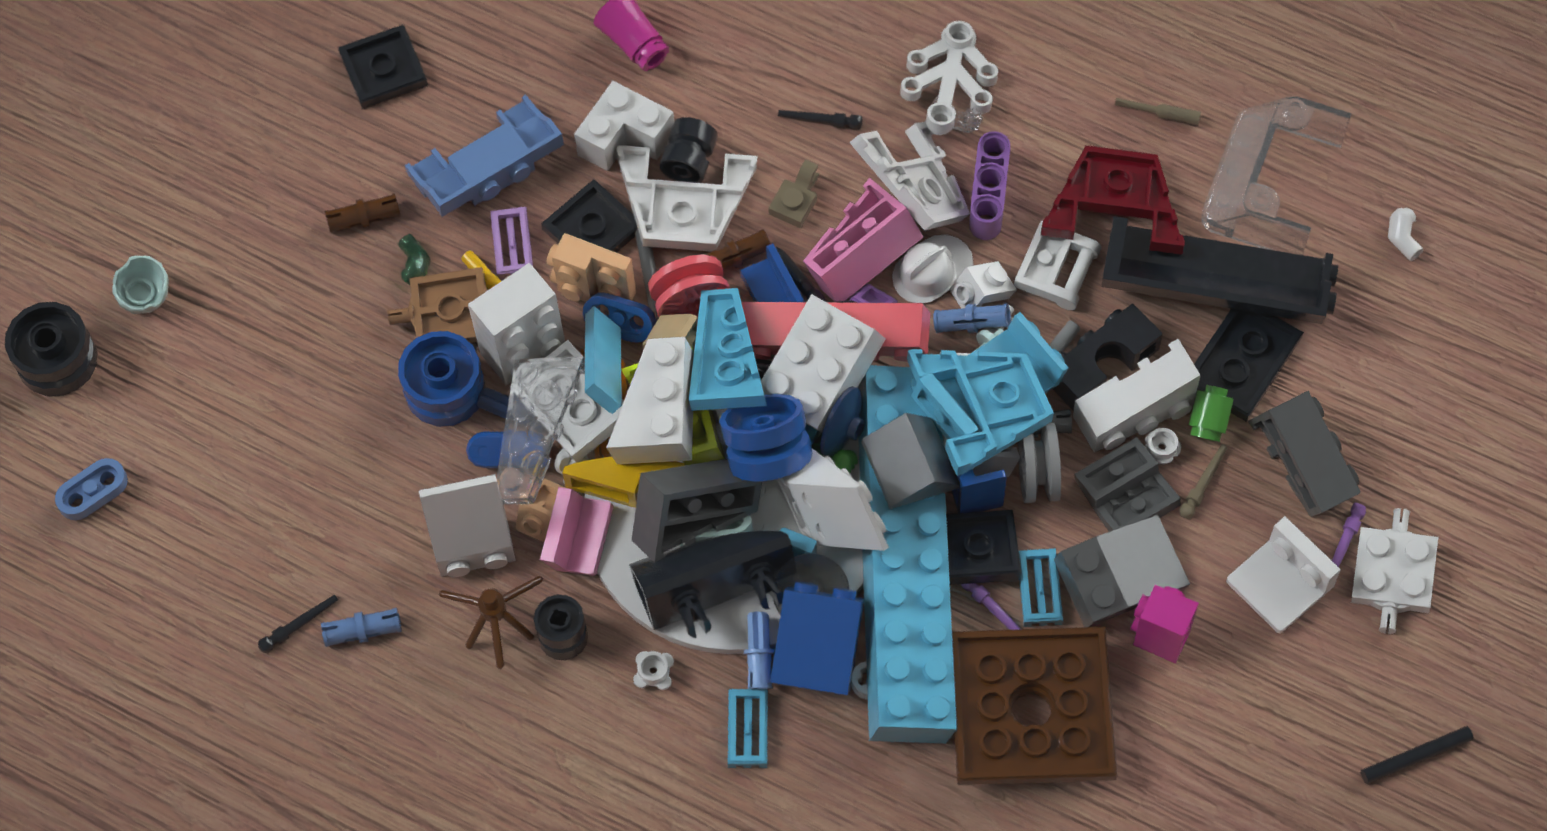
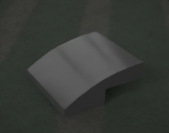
(1127, 487)

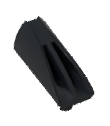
(710, 574)

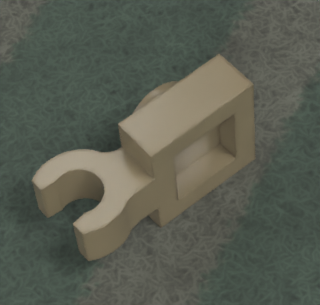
(796, 199)

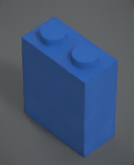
(817, 638)

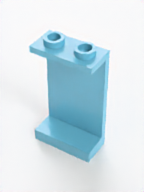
(944, 399)

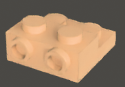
(585, 269)

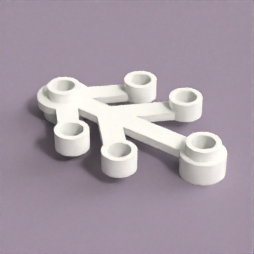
(955, 40)

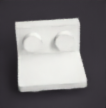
(1284, 576)

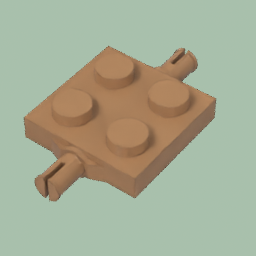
(442, 303)

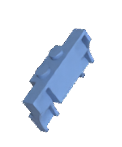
(489, 162)

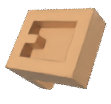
(535, 518)

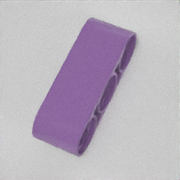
(994, 171)

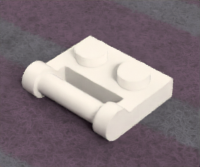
(1045, 262)

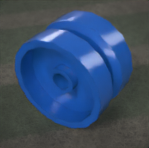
(441, 378)
(766, 439)

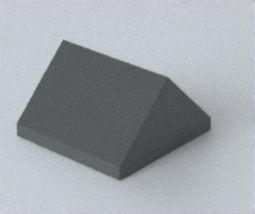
(910, 460)

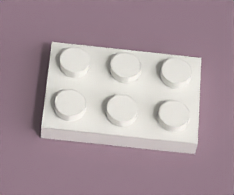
(585, 421)

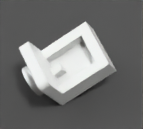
(982, 285)

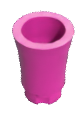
(632, 33)

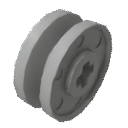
(1040, 465)

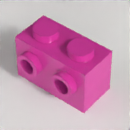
(1163, 622)

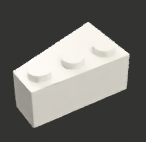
(1139, 401)

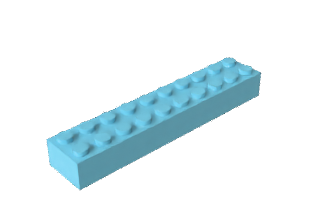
(905, 592)

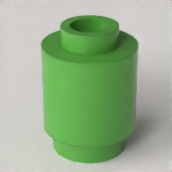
(1210, 413)

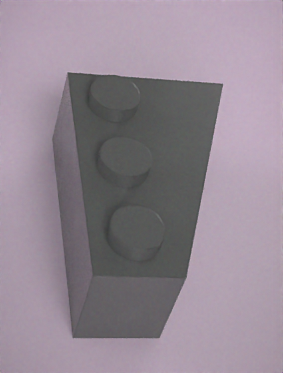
(1309, 453)
(688, 501)

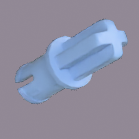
(759, 651)

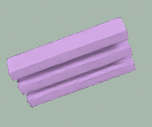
(502, 270)

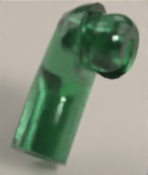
(418, 259)

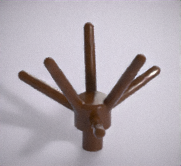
(492, 609)

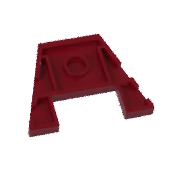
(1118, 185)

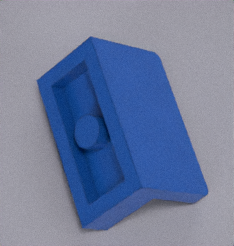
(770, 280)
(980, 492)

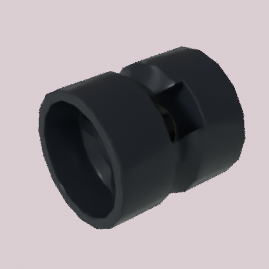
(687, 150)
(561, 627)

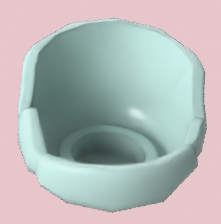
(140, 285)

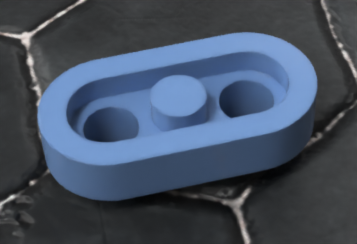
(89, 487)

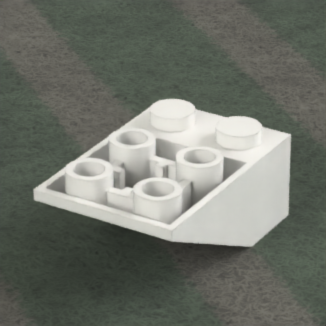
(833, 506)

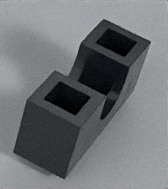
(1124, 336)

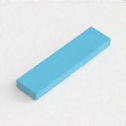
(603, 360)

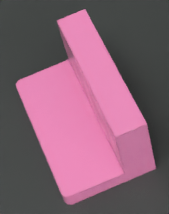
(576, 533)

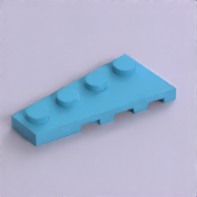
(723, 357)

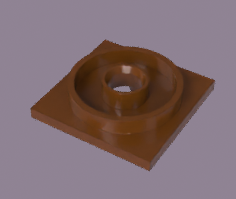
(1058, 665)

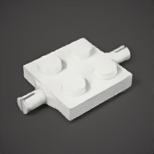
(1394, 570)

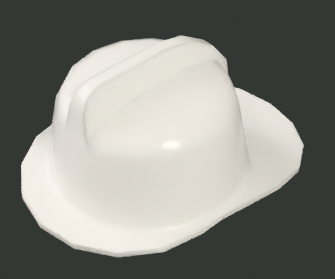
(931, 268)

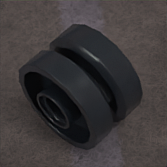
(51, 349)

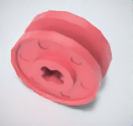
(680, 284)

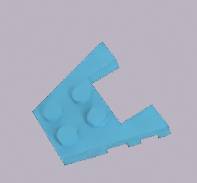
(1000, 395)

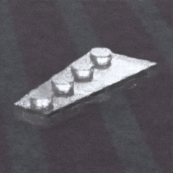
(533, 421)

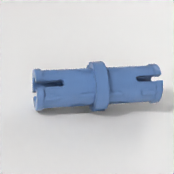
(972, 318)
(361, 627)

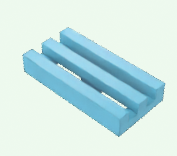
(1040, 617)
(748, 759)

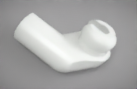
(1400, 233)

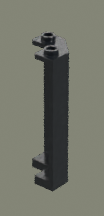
(1222, 275)

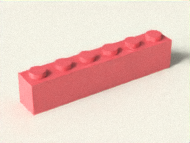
(902, 325)

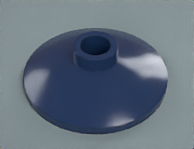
(843, 422)

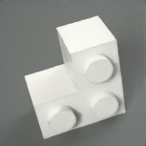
(624, 120)

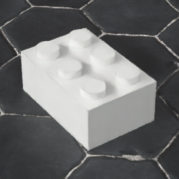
(516, 321)
(822, 359)

